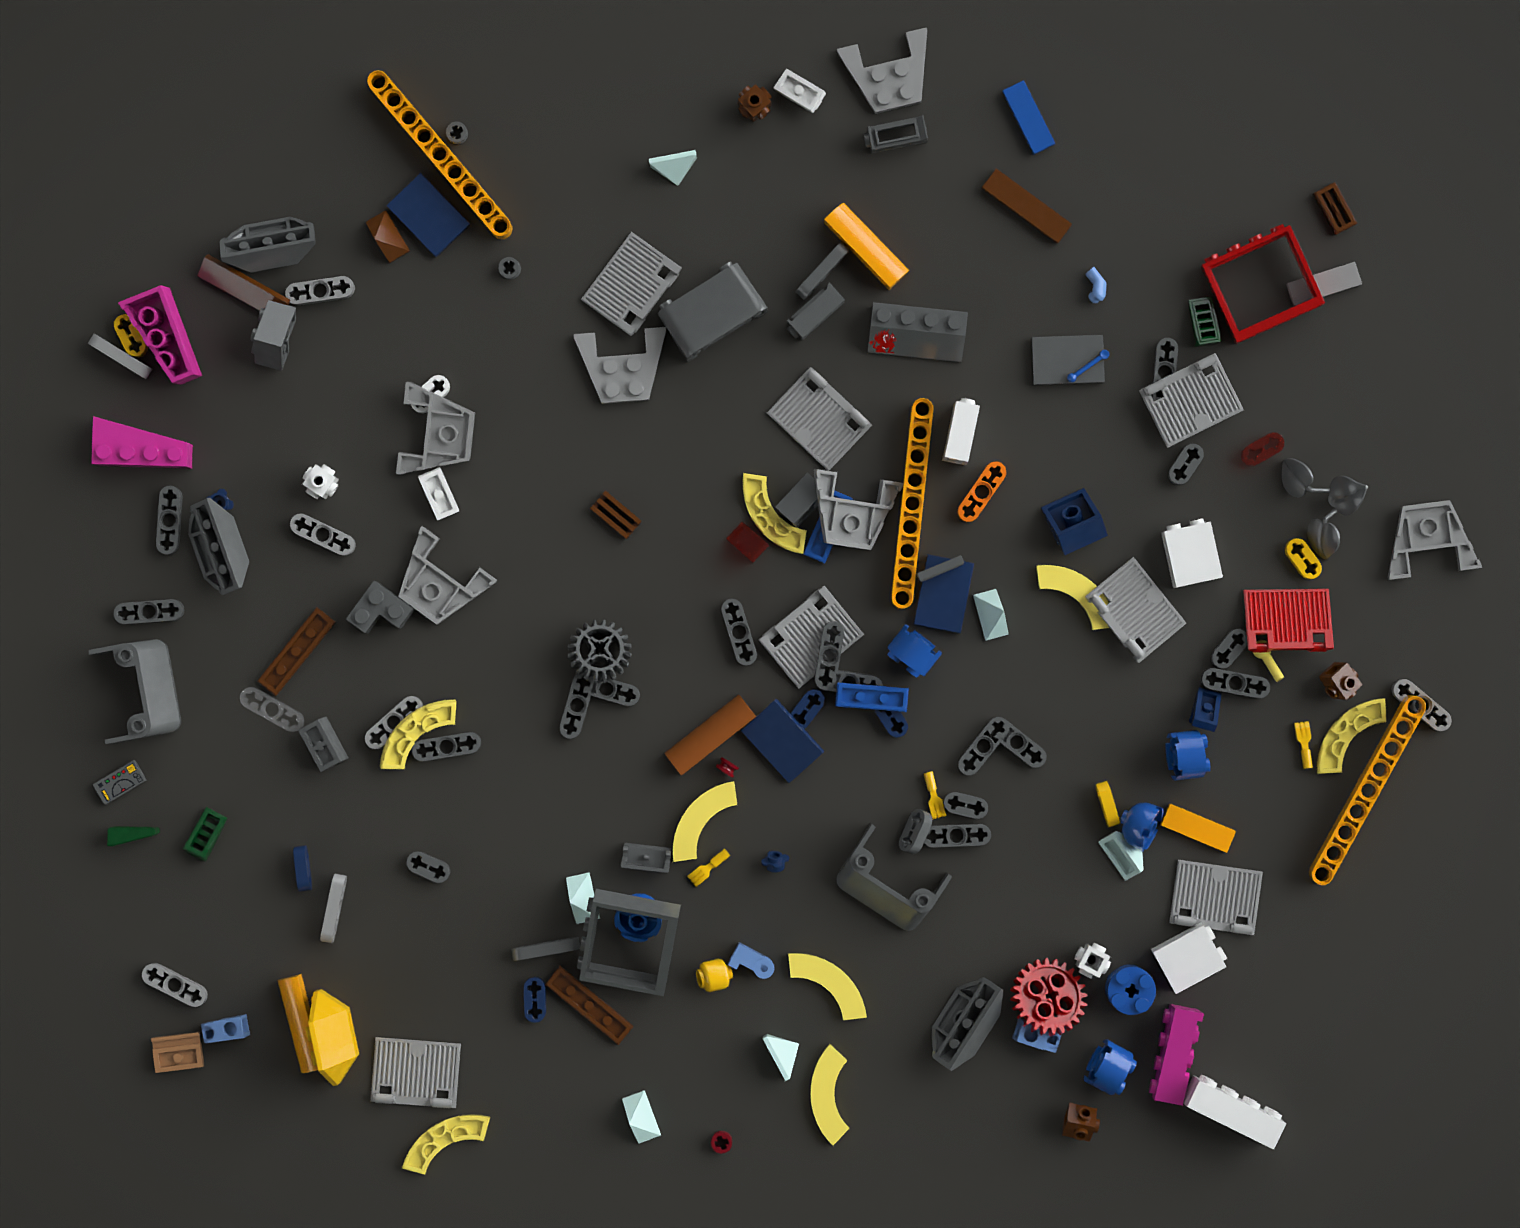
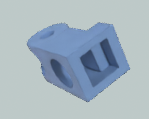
(753, 960)
(225, 1029)
(1034, 1039)

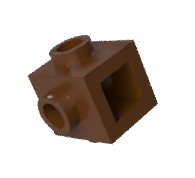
(757, 110)
(1340, 681)
(1080, 1122)

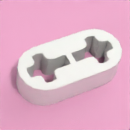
(430, 386)

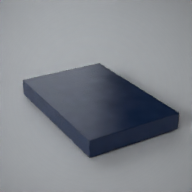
(428, 215)
(944, 597)
(782, 740)

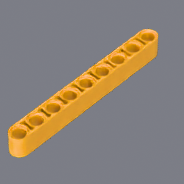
(434, 144)
(916, 492)
(1367, 777)

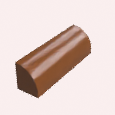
(710, 734)

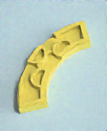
(767, 519)
(1073, 584)
(412, 727)
(1344, 730)
(697, 816)
(831, 978)
(823, 1096)
(442, 1134)

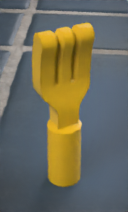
(1303, 736)
(935, 803)
(703, 871)

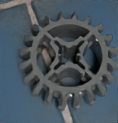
(592, 658)

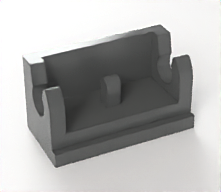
(799, 501)
(323, 744)
(646, 857)

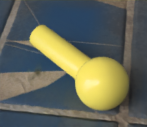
(1270, 663)

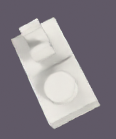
(799, 90)
(438, 493)

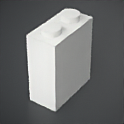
(961, 431)
(1191, 553)
(1189, 957)

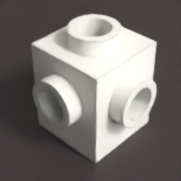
(328, 485)
(1101, 962)

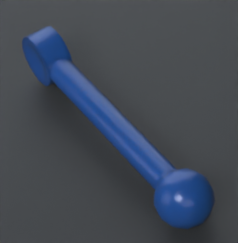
(1104, 354)

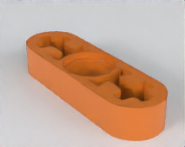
(986, 473)

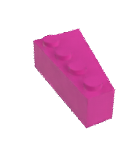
(163, 332)
(132, 447)
(1175, 1054)

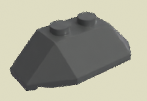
(268, 244)
(218, 546)
(965, 1022)

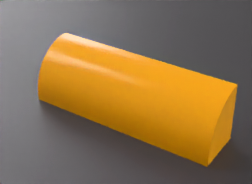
(866, 246)
(297, 1013)

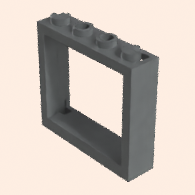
(622, 977)

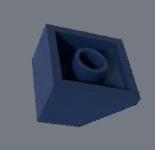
(1074, 521)

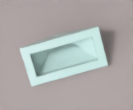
(674, 166)
(991, 614)
(1123, 855)
(579, 891)
(783, 1053)
(641, 1117)

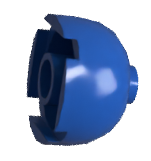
(1140, 824)
(635, 926)

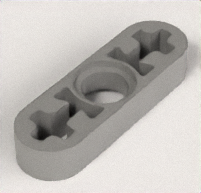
(303, 299)
(120, 356)
(304, 533)
(1439, 710)
(376, 729)
(333, 908)
(161, 970)

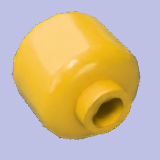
(714, 975)

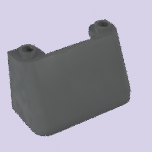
(712, 310)

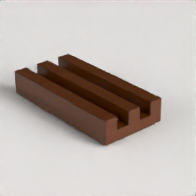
(1336, 230)
(600, 501)

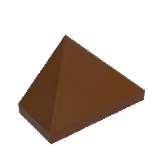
(387, 236)

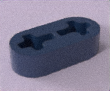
(813, 710)
(888, 724)
(302, 868)
(528, 999)

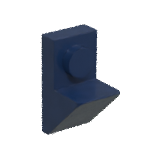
(1205, 709)

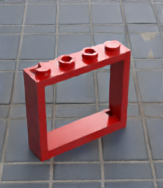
(1255, 243)

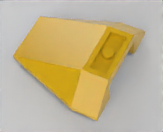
(331, 1036)

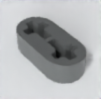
(1180, 461)
(1225, 644)
(967, 799)
(915, 831)
(426, 872)

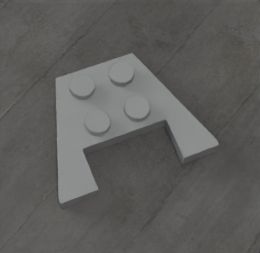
(893, 82)
(622, 376)
(447, 432)
(852, 521)
(1428, 528)
(434, 591)

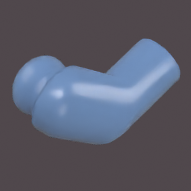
(1099, 286)

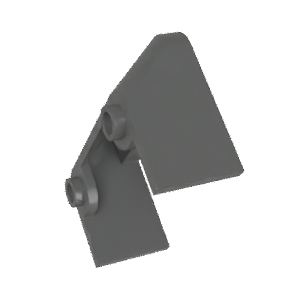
(155, 685)
(858, 883)

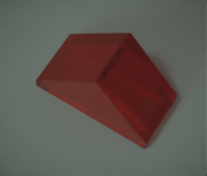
(747, 542)

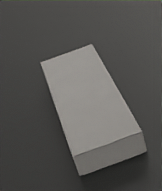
(1328, 282)

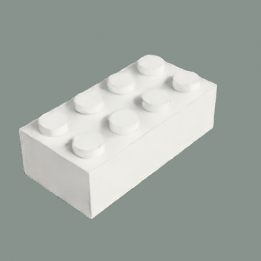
(1236, 1113)

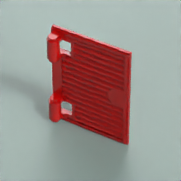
(1288, 619)

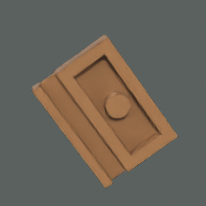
(177, 1052)

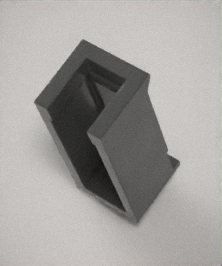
(871, 137)
(815, 312)

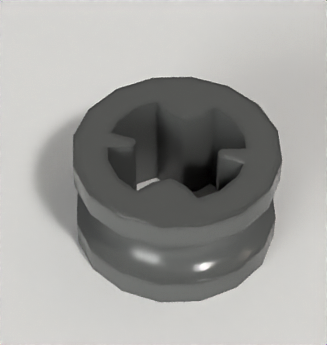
(464, 135)
(502, 269)

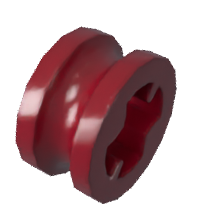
(727, 767)
(718, 1148)

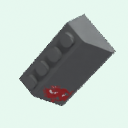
(917, 332)

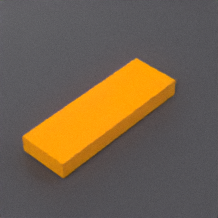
(1198, 828)

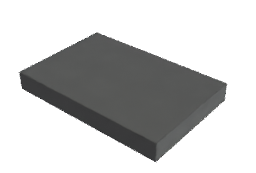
(1060, 355)

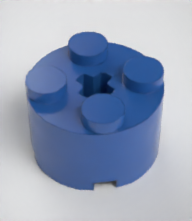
(913, 651)
(1187, 754)
(1140, 999)
(1110, 1068)

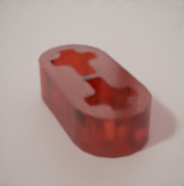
(1260, 443)

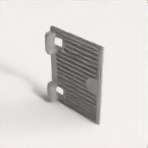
(631, 283)
(1191, 400)
(819, 419)
(1136, 609)
(803, 633)
(1216, 896)
(415, 1072)

